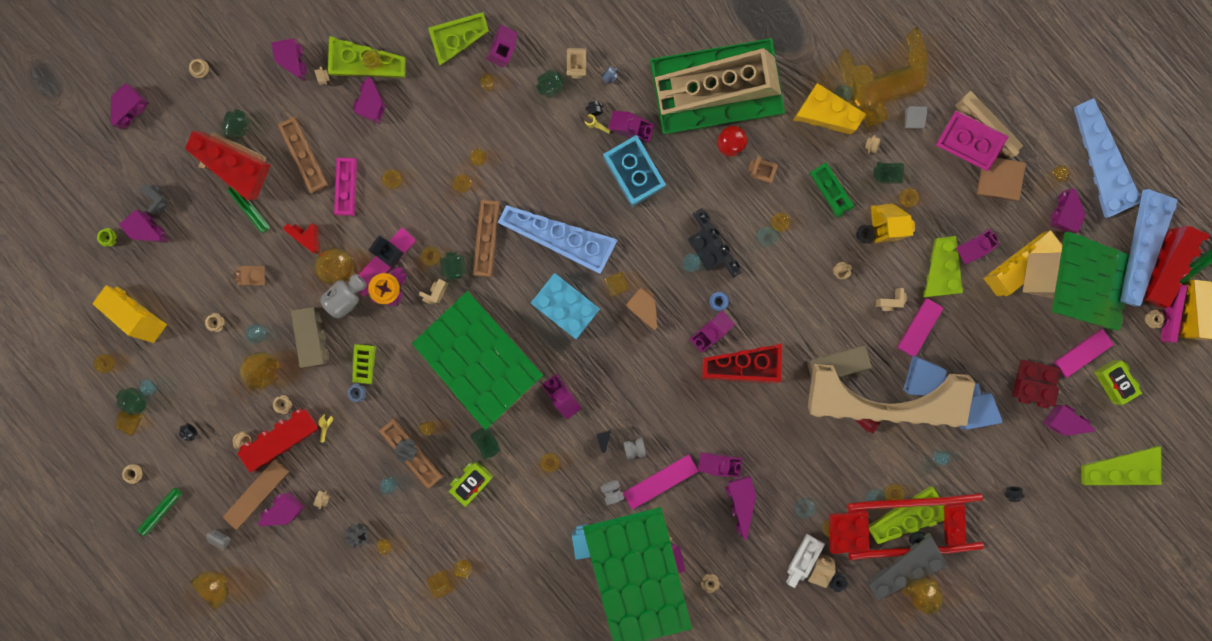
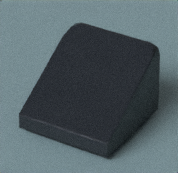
(603, 438)

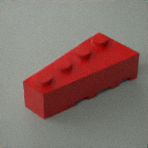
(229, 163)
(1172, 264)
(752, 366)
(277, 441)

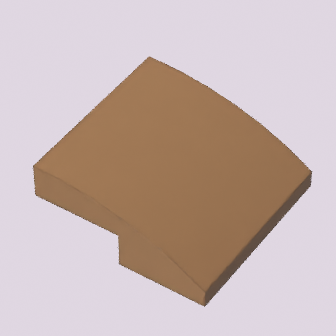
(1002, 180)

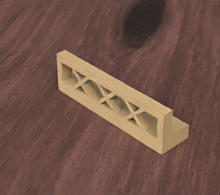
(974, 108)

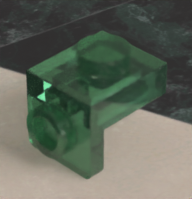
(889, 173)
(485, 442)

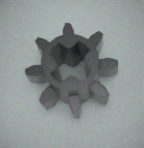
(406, 450)
(356, 535)

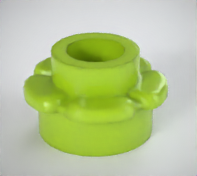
(101, 237)

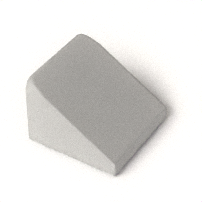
(915, 117)
(218, 539)

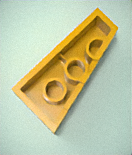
(1011, 273)

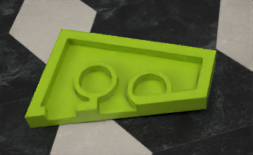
(457, 35)
(944, 271)

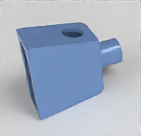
(923, 377)
(982, 410)

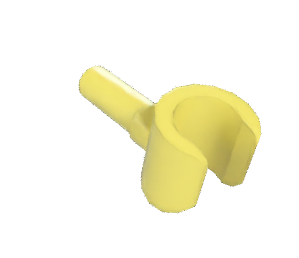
(596, 124)
(324, 425)

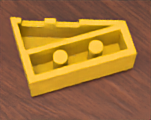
(829, 111)
(891, 223)
(1197, 311)
(128, 314)

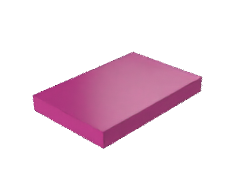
(972, 140)

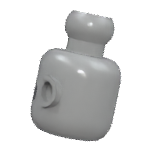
(343, 296)

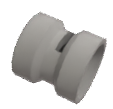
(634, 449)
(612, 492)

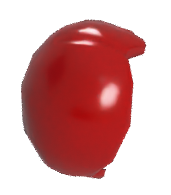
(732, 141)

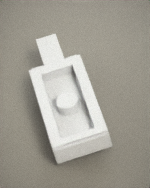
(804, 560)

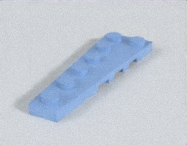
(1110, 172)
(1149, 233)
(572, 242)

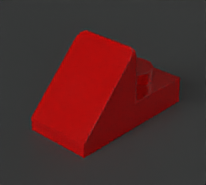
(308, 239)

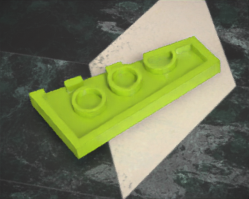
(346, 60)
(1136, 468)
(907, 519)

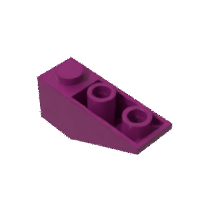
(743, 500)

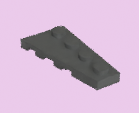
(915, 564)

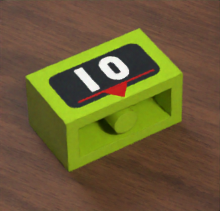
(1118, 382)
(471, 483)

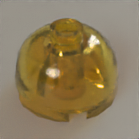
(334, 265)
(258, 370)
(211, 587)
(925, 595)

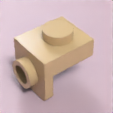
(576, 62)
(890, 304)
(822, 570)

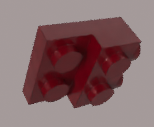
(1036, 384)

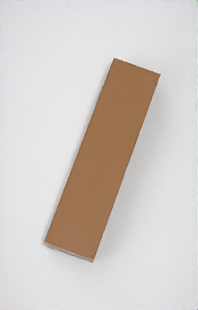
(303, 155)
(486, 238)
(420, 465)
(256, 494)

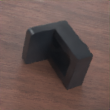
(386, 251)

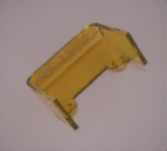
(890, 85)

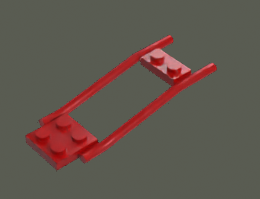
(851, 529)

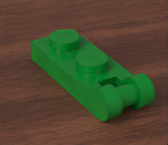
(831, 189)

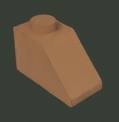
(644, 307)

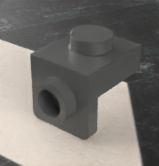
(159, 199)

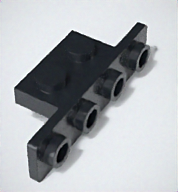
(710, 246)

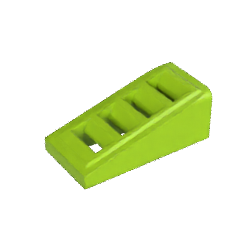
(356, 358)

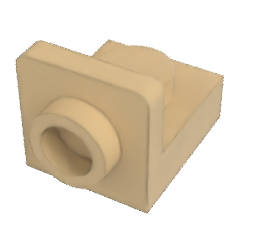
(437, 289)

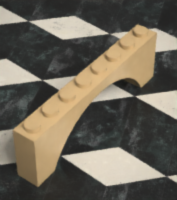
(944, 405)

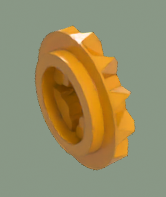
(380, 280)

